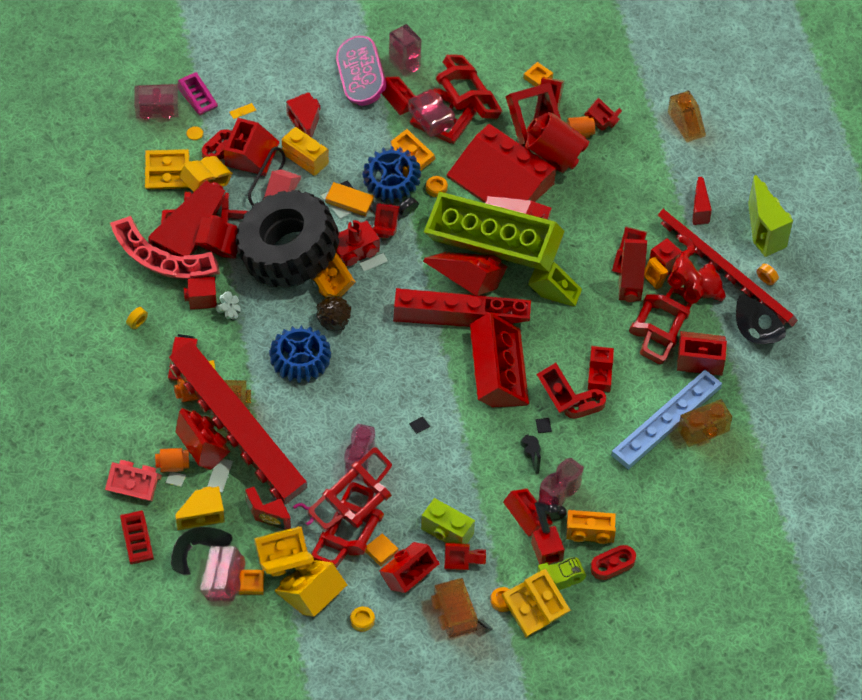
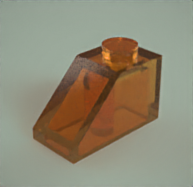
(686, 116)

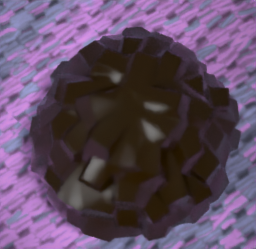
(333, 313)

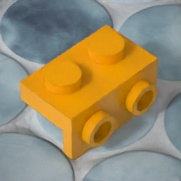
(334, 279)
(591, 526)

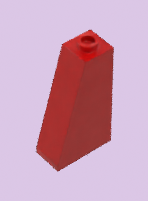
(180, 229)

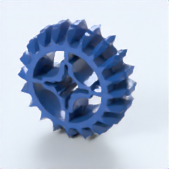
(391, 185)
(301, 360)

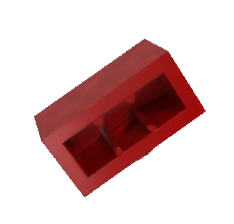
(409, 567)

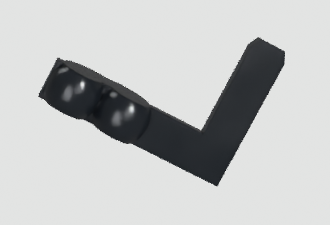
(408, 205)
(532, 451)
(551, 512)

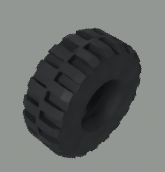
(298, 259)

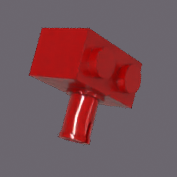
(357, 243)

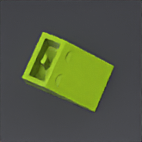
(768, 219)

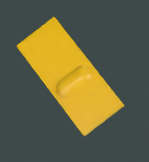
(242, 111)

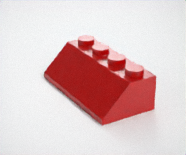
(498, 362)

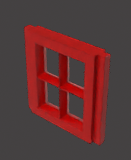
(460, 123)

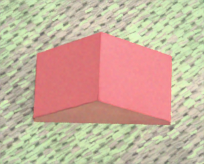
(282, 181)

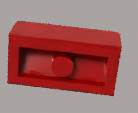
(397, 94)
(522, 507)

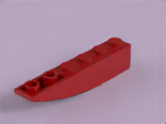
(454, 308)

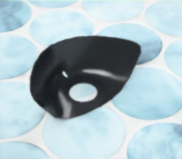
(747, 317)
(200, 535)

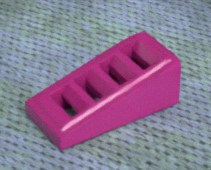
(194, 79)

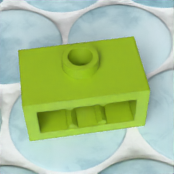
(447, 523)

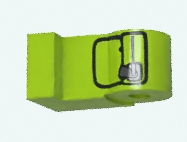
(565, 573)

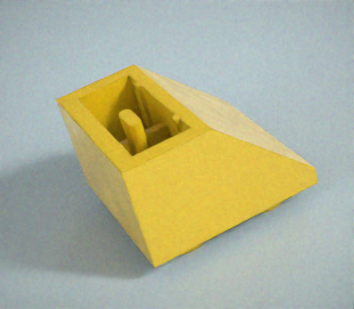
(312, 587)

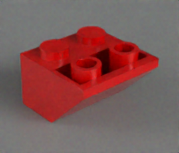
(249, 147)
(701, 353)
(201, 438)

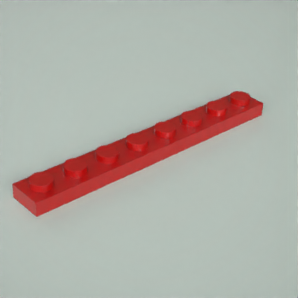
(733, 273)

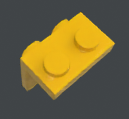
(283, 551)

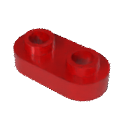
(611, 562)

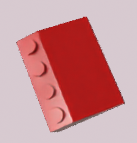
(501, 168)

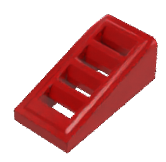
(702, 207)
(131, 523)

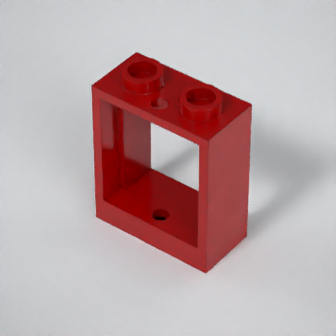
(515, 111)

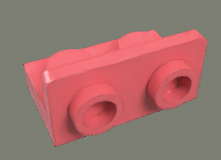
(132, 481)

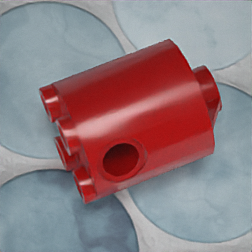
(555, 141)

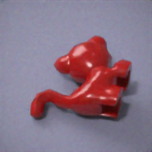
(697, 284)

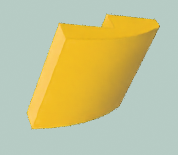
(164, 168)
(535, 603)

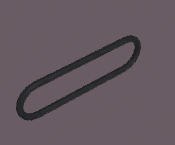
(262, 168)

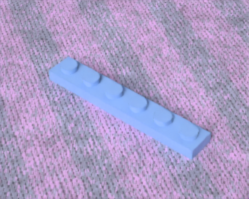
(665, 419)

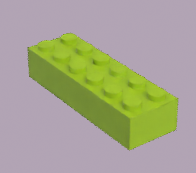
(494, 231)

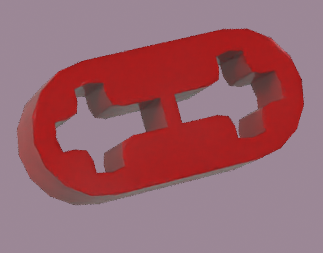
(216, 144)
(586, 405)

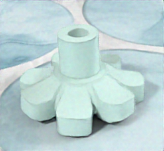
(228, 305)

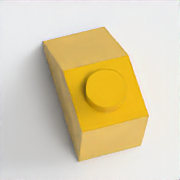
(201, 509)

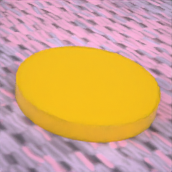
(194, 133)

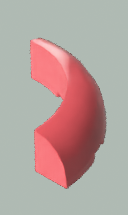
(161, 261)

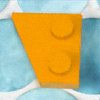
(408, 141)

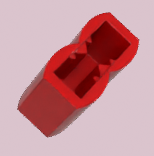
(217, 236)

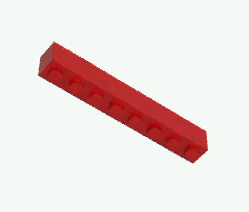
(237, 422)

